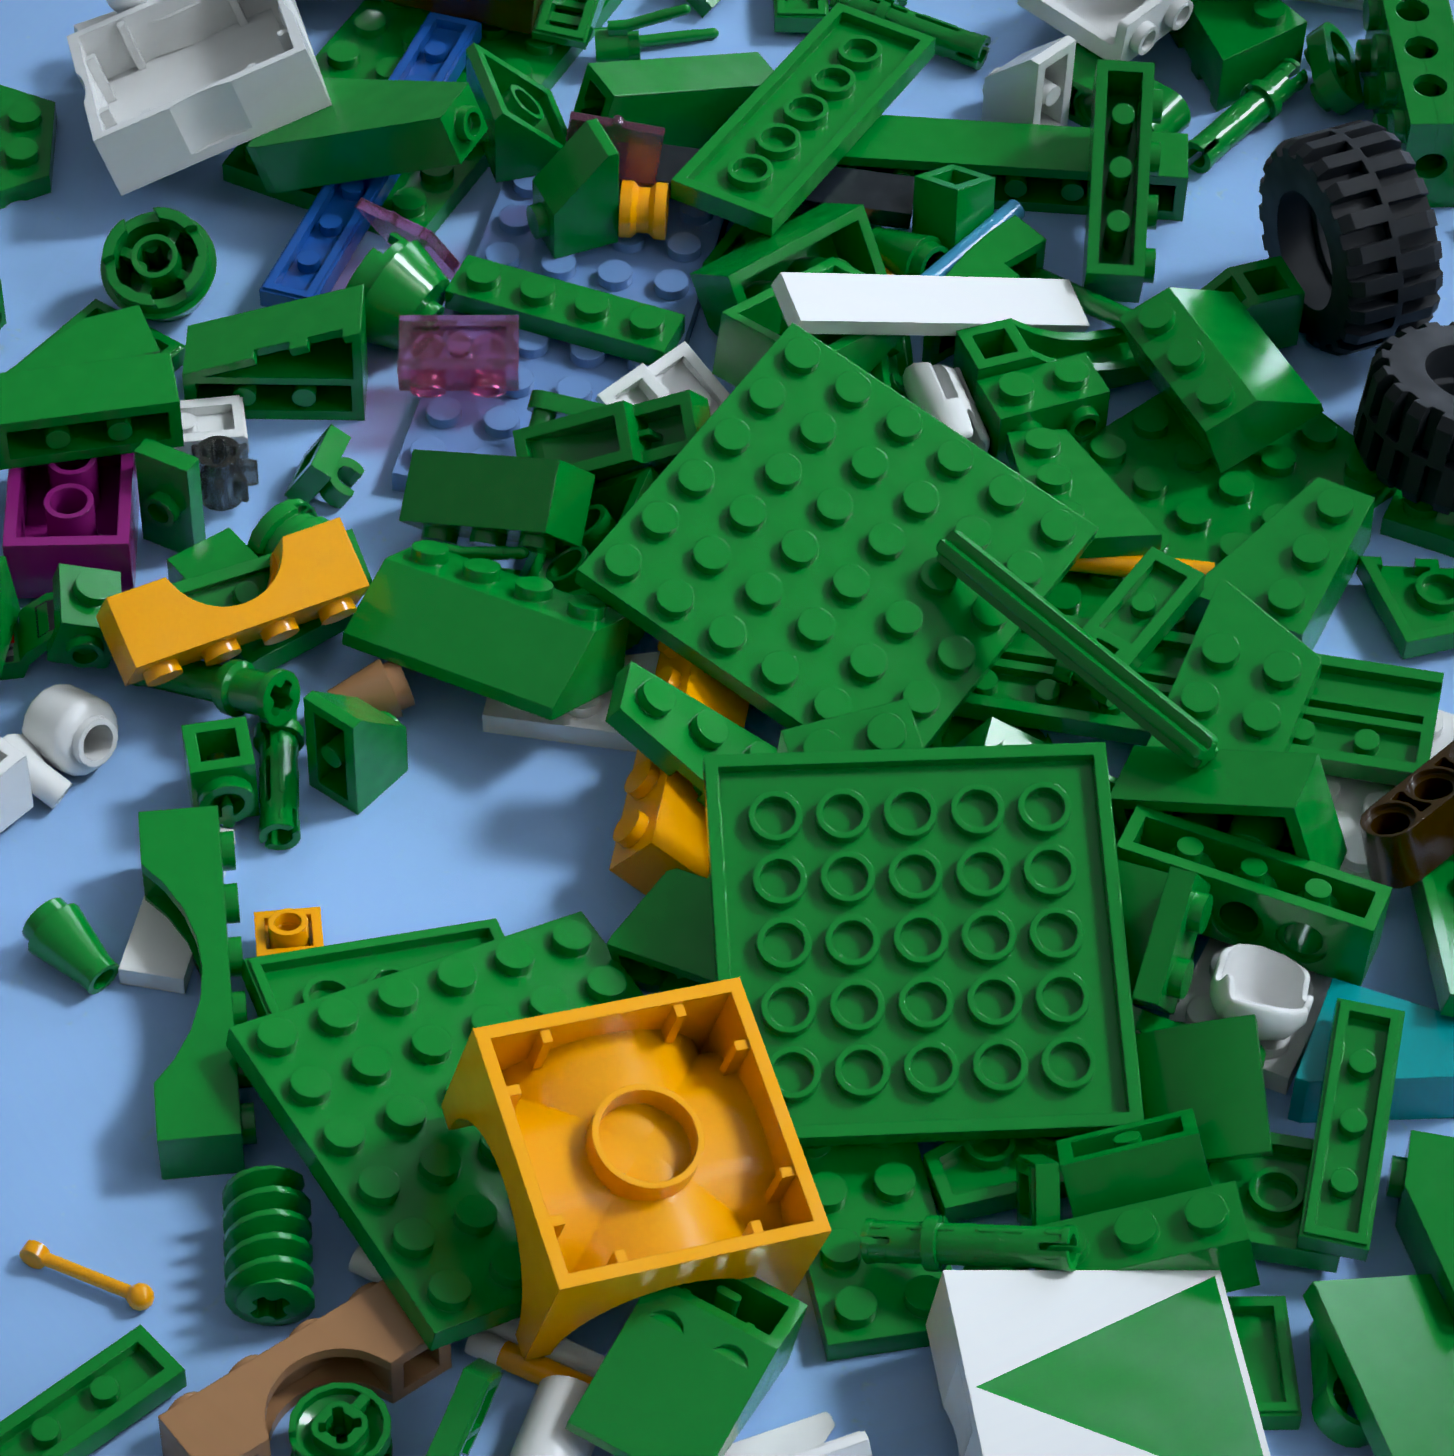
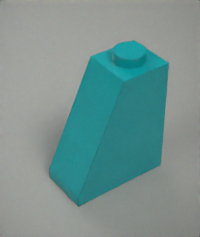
(1424, 1062)

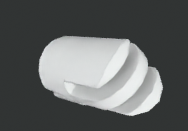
(946, 397)

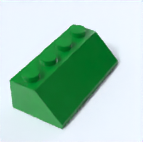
(489, 630)

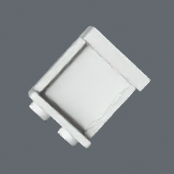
(1113, 26)

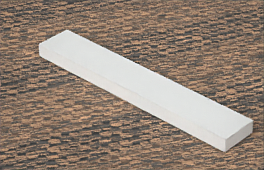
(923, 303)

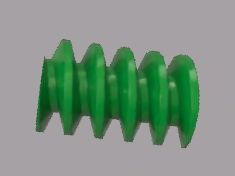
(268, 1246)

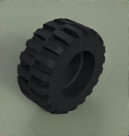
(1353, 233)
(1409, 415)

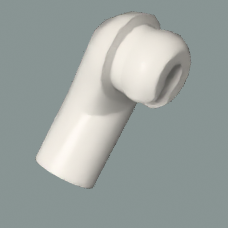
(45, 781)

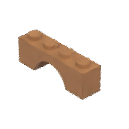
(357, 1343)

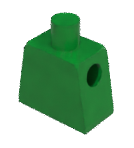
(668, 935)

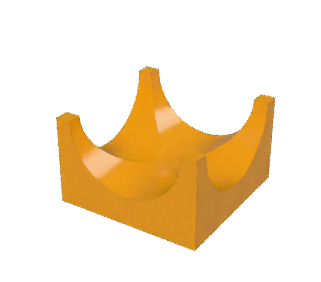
(638, 1152)

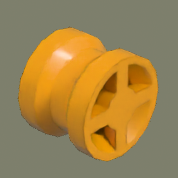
(643, 210)

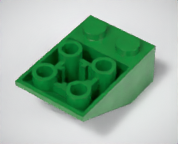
(689, 1368)

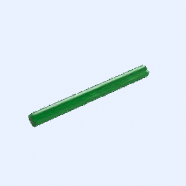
(1078, 650)

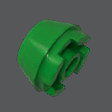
(159, 264)
(396, 284)

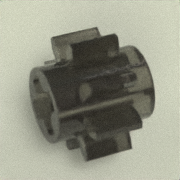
(225, 472)

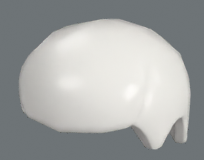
(1263, 984)

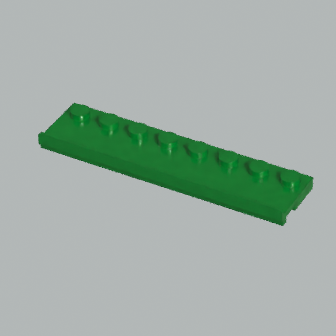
(1361, 719)

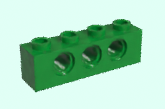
(1268, 896)

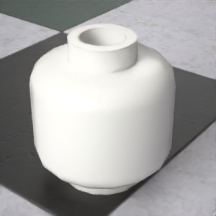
(71, 729)

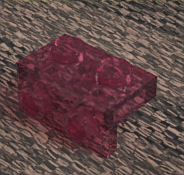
(458, 354)

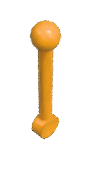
(36, 1255)

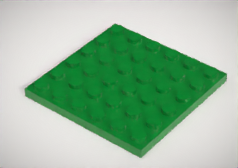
(805, 541)
(928, 938)
(362, 1098)

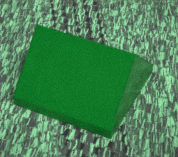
(520, 117)

